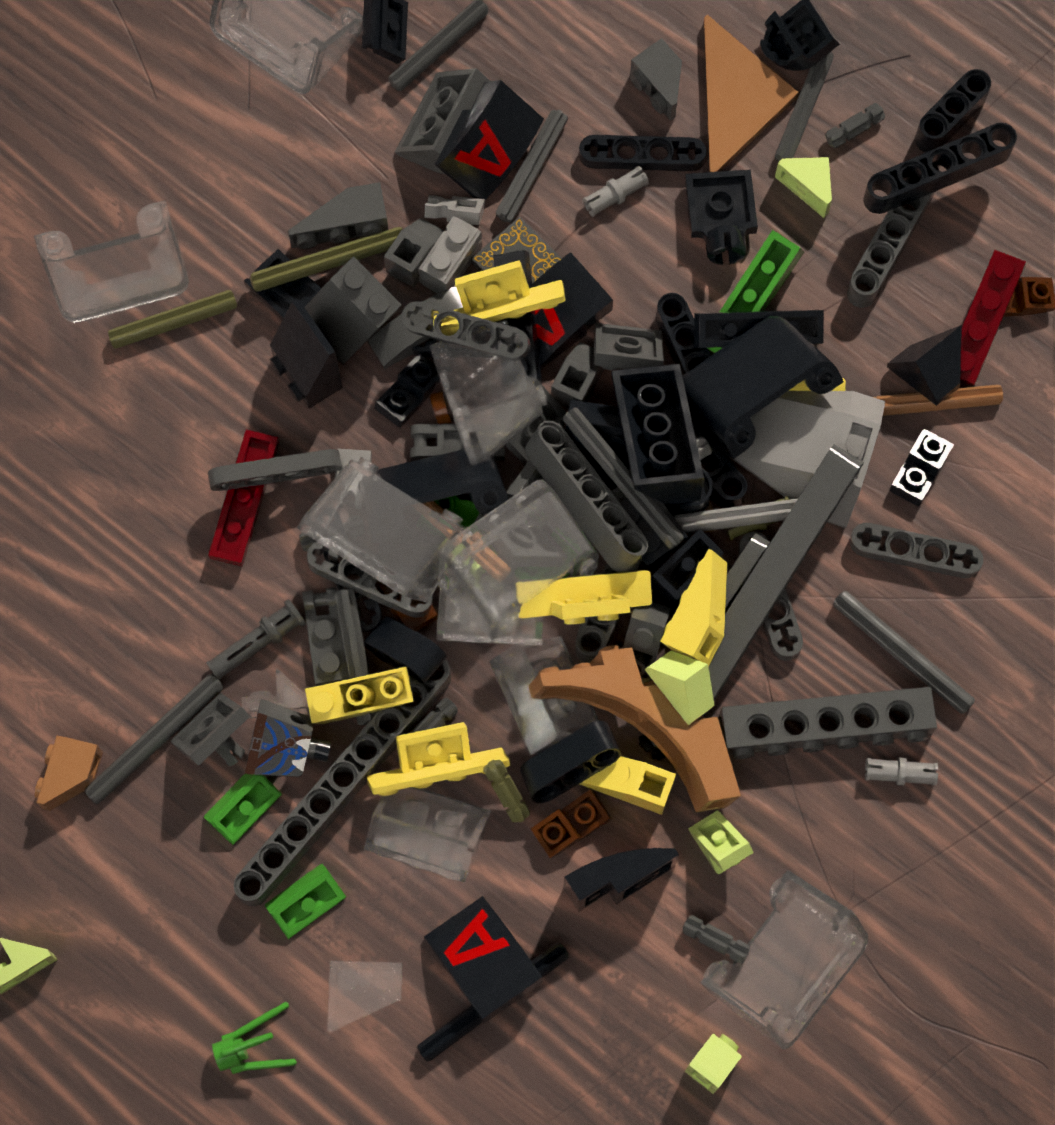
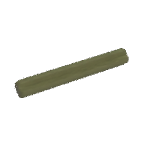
(172, 319)

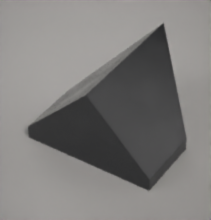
(932, 365)

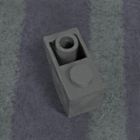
(658, 74)
(410, 250)
(577, 376)
(645, 634)

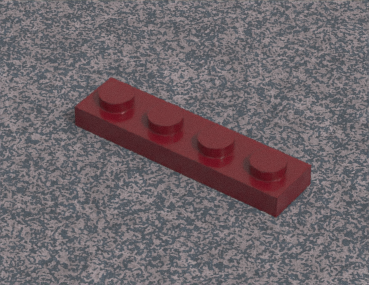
(988, 312)
(242, 504)

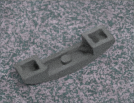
(396, 342)

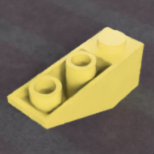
(700, 617)
(358, 696)
(634, 783)

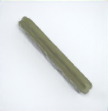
(323, 260)

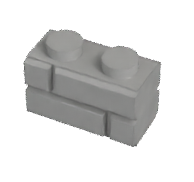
(450, 255)

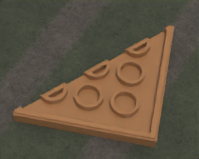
(740, 95)

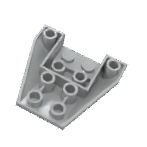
(799, 432)

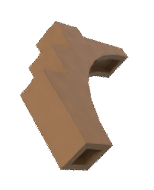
(616, 686)

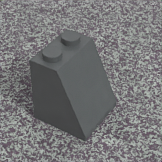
(351, 309)

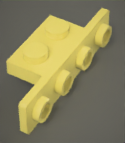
(501, 294)
(591, 596)
(431, 758)

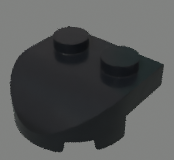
(797, 37)

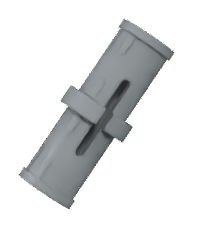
(615, 191)
(901, 771)

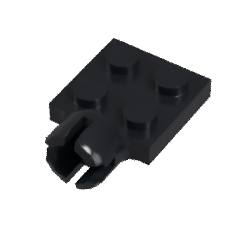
(722, 212)

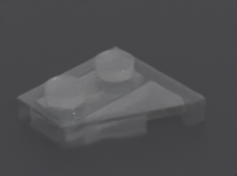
(361, 989)

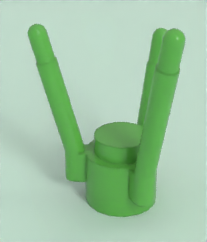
(232, 1051)

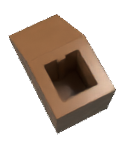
(69, 771)

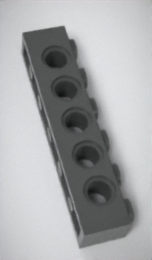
(913, 703)

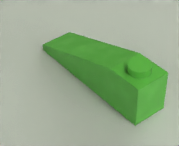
(763, 276)

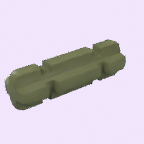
(506, 790)

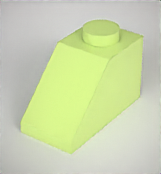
(714, 1062)

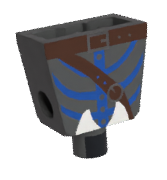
(283, 742)

